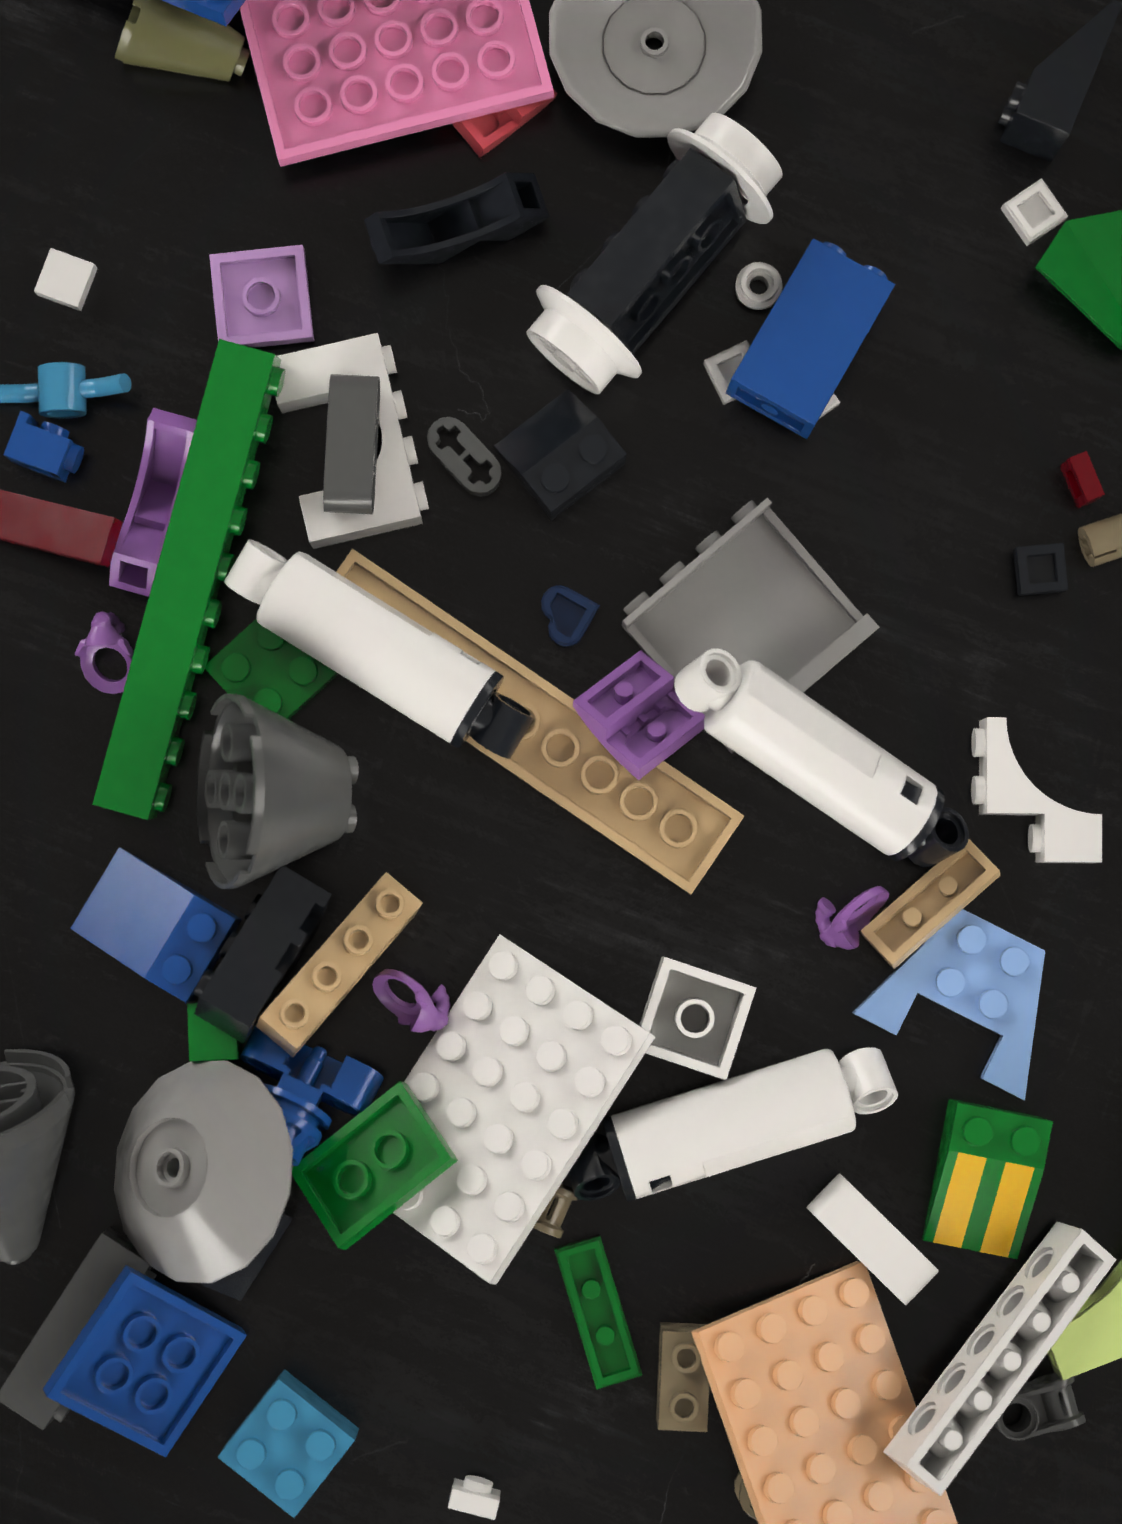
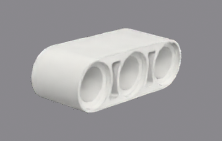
(872, 1239)

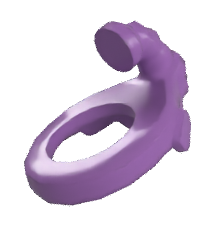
(103, 634)
(845, 926)
(420, 1015)

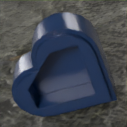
(568, 615)

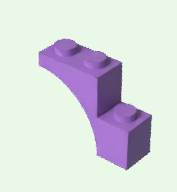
(152, 501)

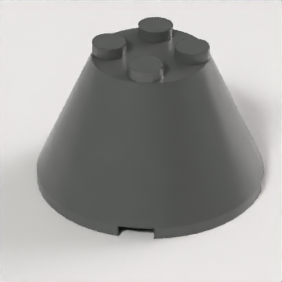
(268, 792)

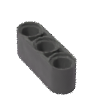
(351, 444)

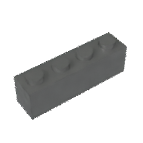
(83, 1294)

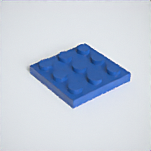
(144, 1361)

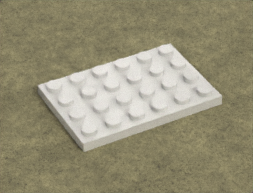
(516, 1098)

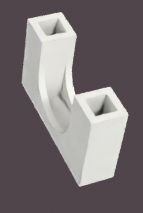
(396, 496)

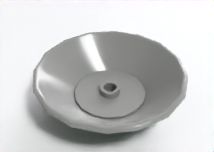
(647, 92)
(231, 1175)

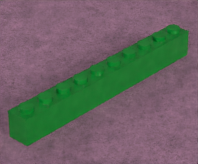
(188, 580)

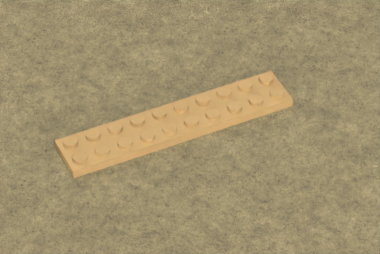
(656, 819)

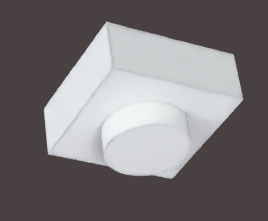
(475, 1496)

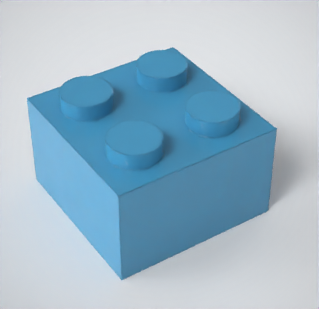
(289, 1443)

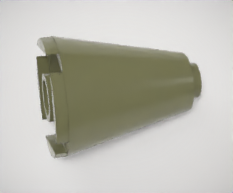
(180, 42)

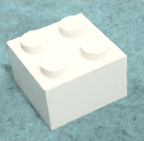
(696, 1017)

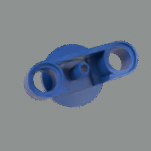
(307, 1081)

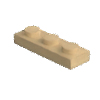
(930, 904)

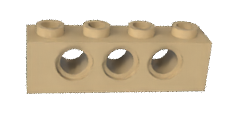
(339, 964)

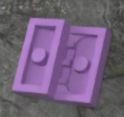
(638, 714)

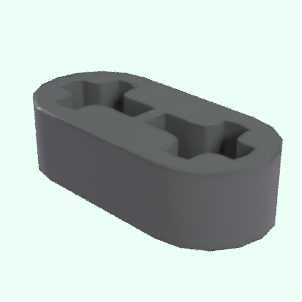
(472, 448)

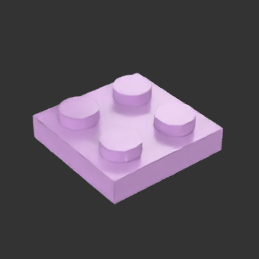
(262, 296)

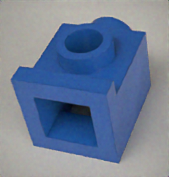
(43, 448)

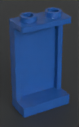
(810, 337)

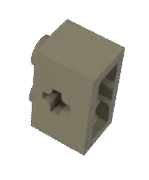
(681, 1380)

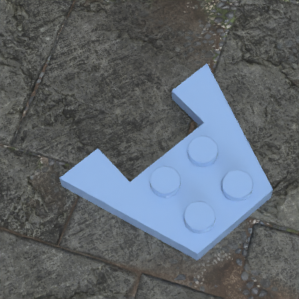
(978, 975)

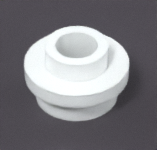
(762, 272)

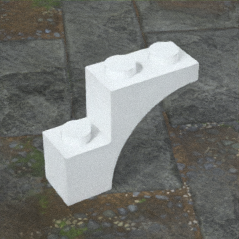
(1004, 789)

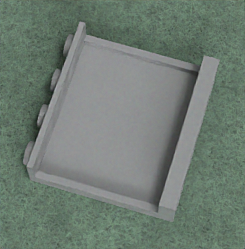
(753, 598)

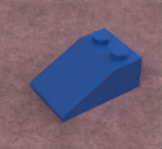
(155, 925)

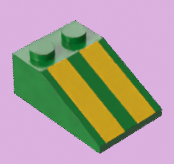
(986, 1178)

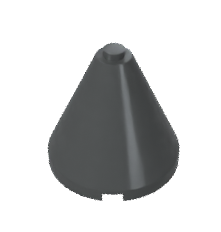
(33, 1125)

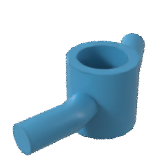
(64, 389)

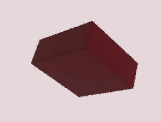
(1082, 479)

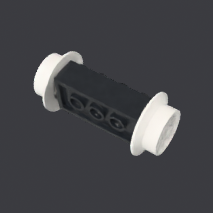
(658, 254)

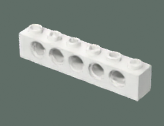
(999, 1356)

